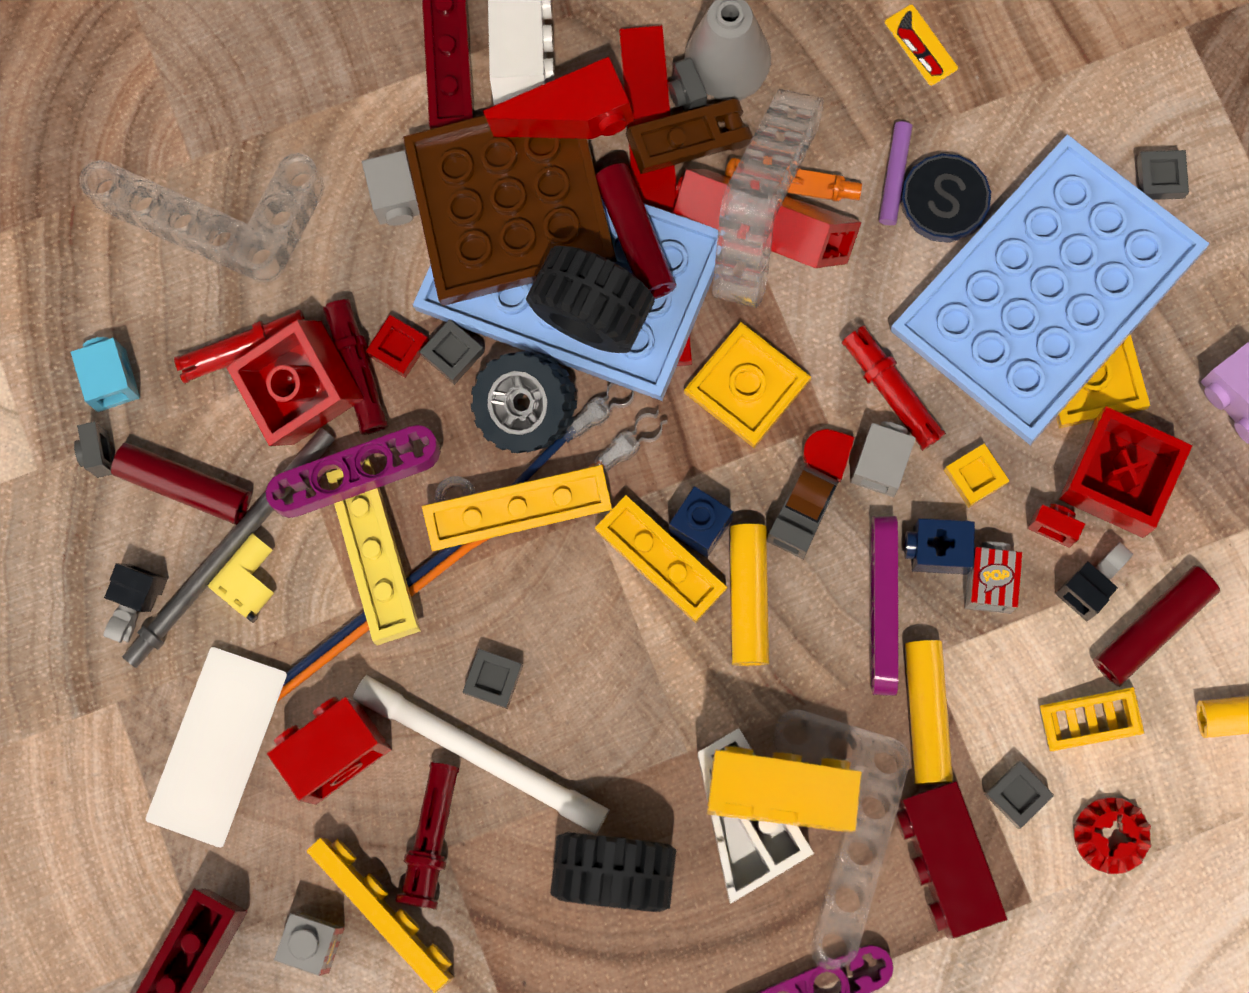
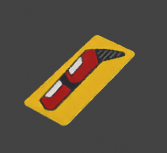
(921, 45)

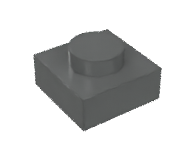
(686, 86)
(1163, 174)
(452, 351)
(94, 449)
(493, 678)
(1019, 795)

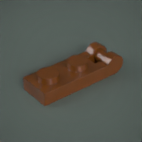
(688, 136)

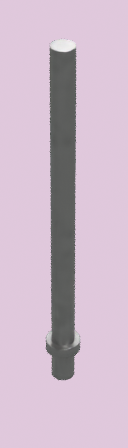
(152, 635)

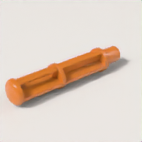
(815, 184)

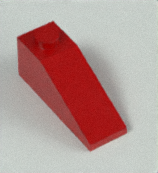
(572, 107)

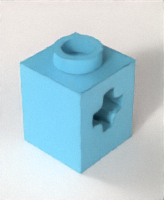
(104, 373)

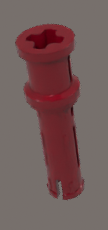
(425, 859)

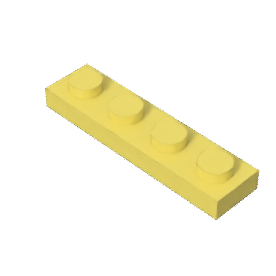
(375, 562)

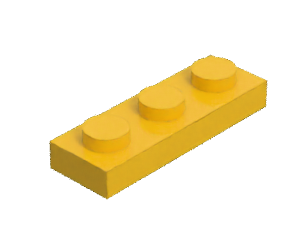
(660, 559)

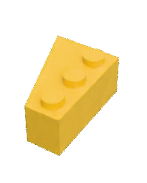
(784, 790)

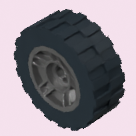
(512, 424)

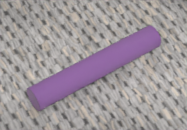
(895, 173)

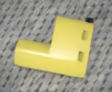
(236, 579)

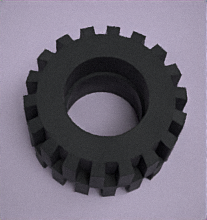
(590, 299)
(613, 872)

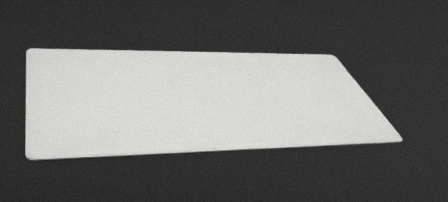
(216, 747)

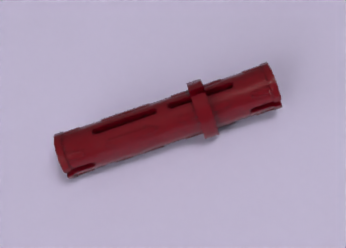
(352, 351)

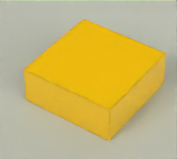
(976, 475)

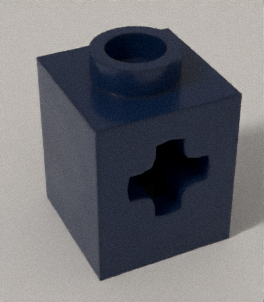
(700, 522)
(952, 534)

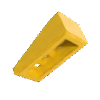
(1132, 713)

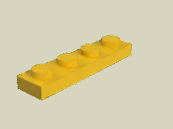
(516, 507)
(369, 897)

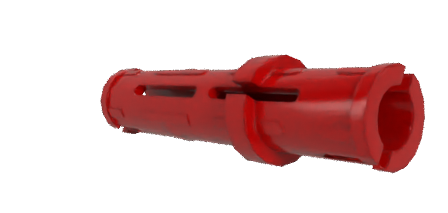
(230, 349)
(894, 389)

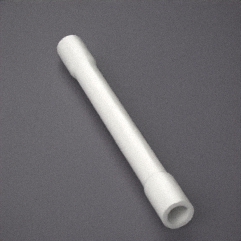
(567, 802)

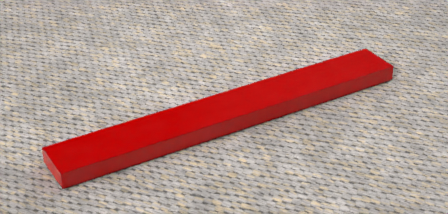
(649, 100)

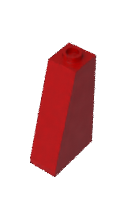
(799, 230)

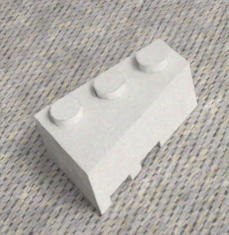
(519, 46)
(750, 849)

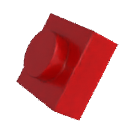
(1057, 524)

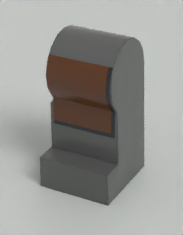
(803, 512)

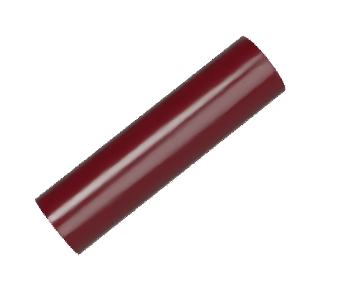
(635, 229)
(180, 483)
(1156, 625)

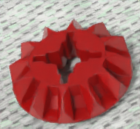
(1095, 847)

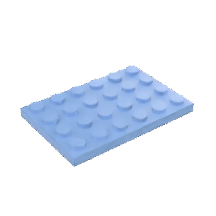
(1049, 288)
(660, 343)

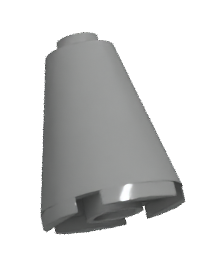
(729, 51)

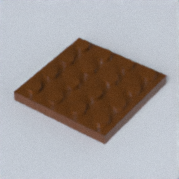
(501, 205)

